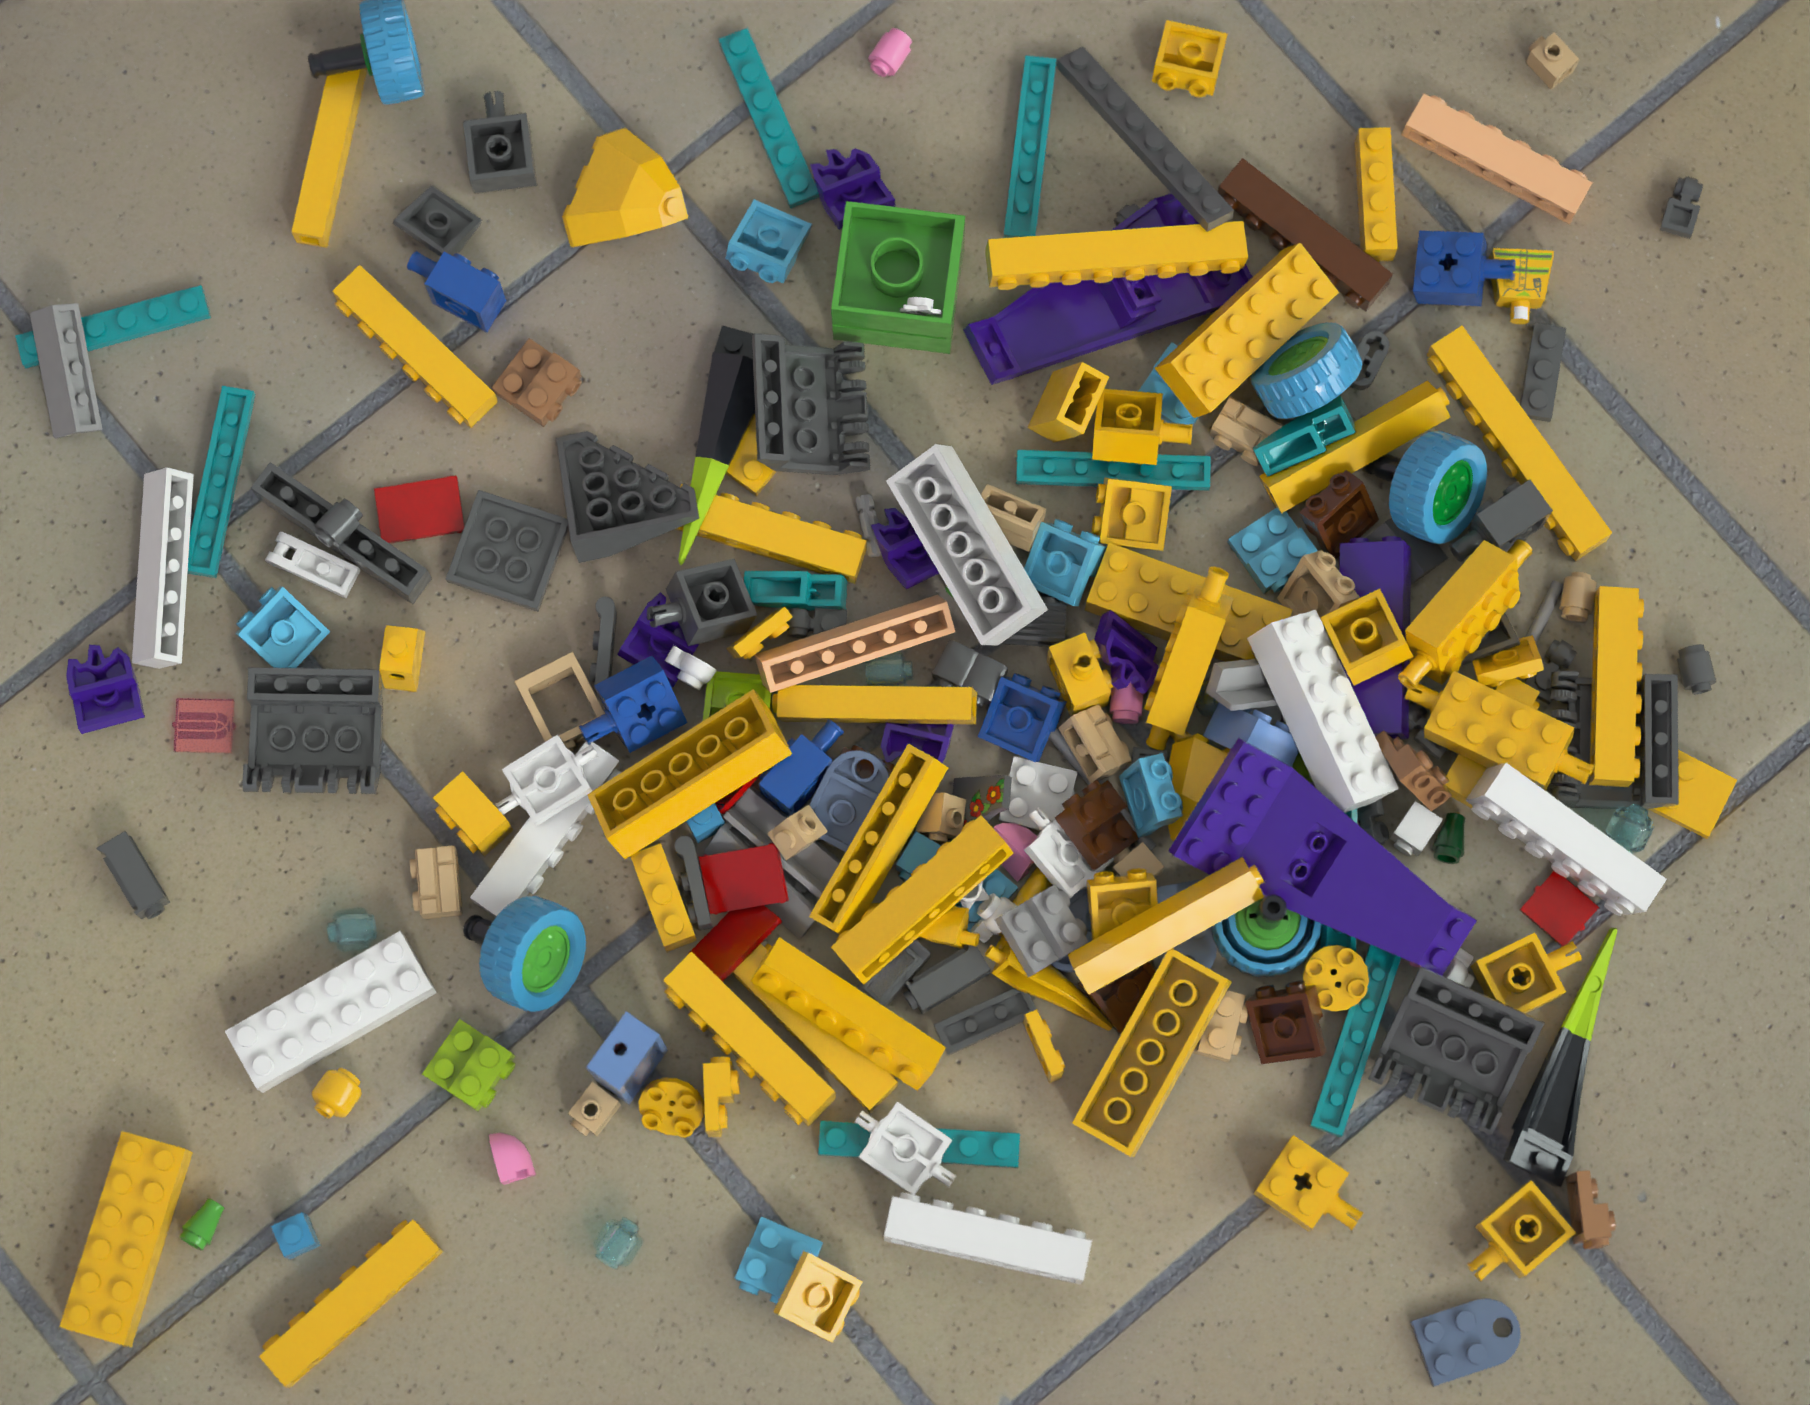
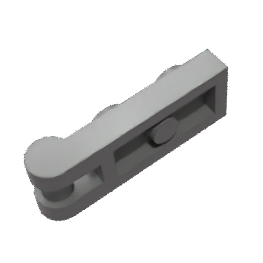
(604, 640)
(693, 881)

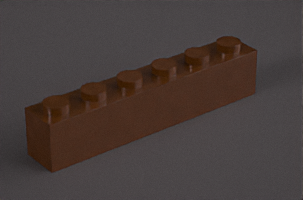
(1289, 222)

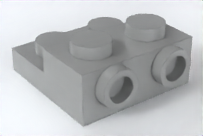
(1042, 930)

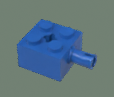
(1469, 268)
(461, 288)
(636, 706)
(800, 774)

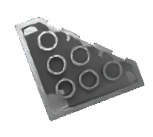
(616, 501)

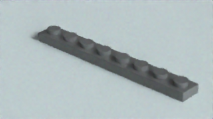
(1145, 139)

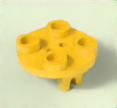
(1350, 972)
(657, 1102)

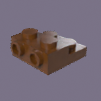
(1339, 512)
(1097, 823)
(1122, 995)
(1286, 1022)

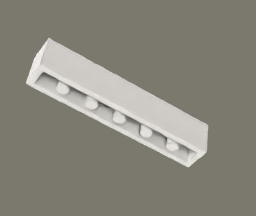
(162, 568)
(540, 846)

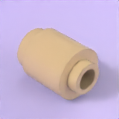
(1577, 597)

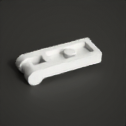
(314, 565)

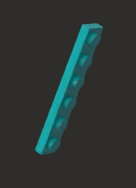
(768, 118)
(1030, 147)
(131, 321)
(1079, 469)
(219, 480)
(1355, 1045)
(966, 1148)

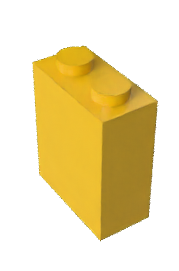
(1068, 402)

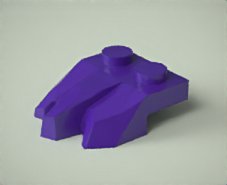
(849, 180)
(903, 550)
(656, 642)
(1126, 653)
(104, 690)
(929, 738)

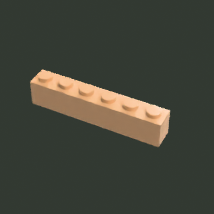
(1497, 158)
(854, 643)

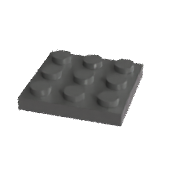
(508, 550)

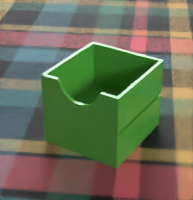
(885, 261)

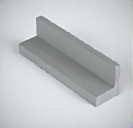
(65, 370)
(1240, 685)
(757, 816)
(801, 900)

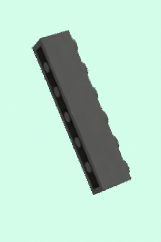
(361, 547)

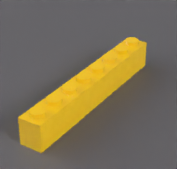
(1115, 255)
(1517, 441)

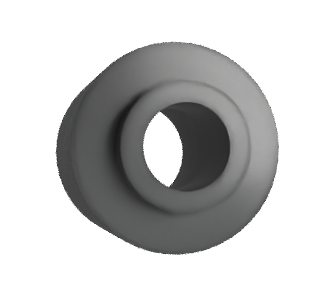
(338, 523)
(1696, 669)

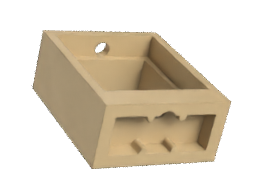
(548, 676)

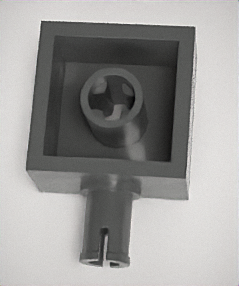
(495, 134)
(1502, 522)
(706, 603)

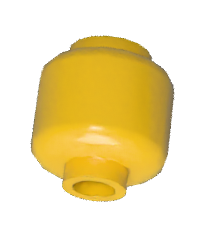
(336, 1093)

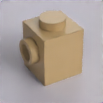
(1551, 60)
(942, 818)
(797, 832)
(1138, 858)
(593, 1110)

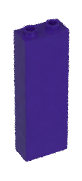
(1387, 567)

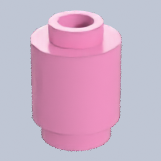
(890, 52)
(1126, 705)

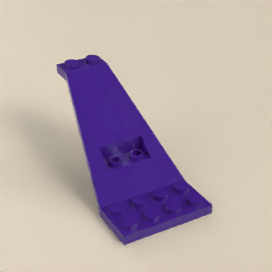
(1077, 319)
(1345, 879)

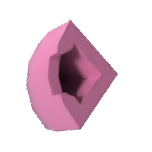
(1018, 839)
(510, 1158)

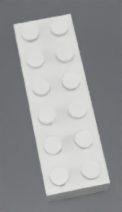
(966, 545)
(1322, 711)
(1565, 840)
(330, 1012)
(987, 1239)

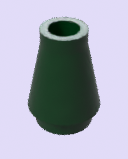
(1450, 840)

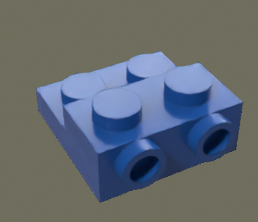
(1022, 716)

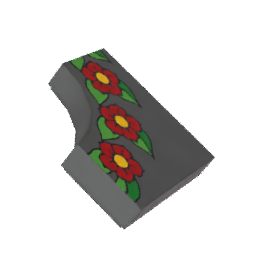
(983, 795)

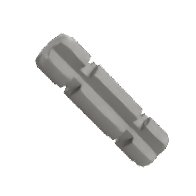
(868, 517)

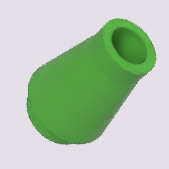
(202, 1225)

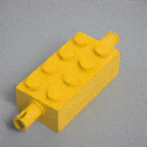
(1463, 612)
(1187, 658)
(1498, 730)

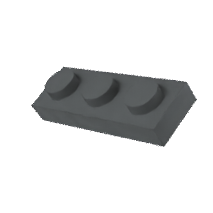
(1542, 371)
(984, 1020)

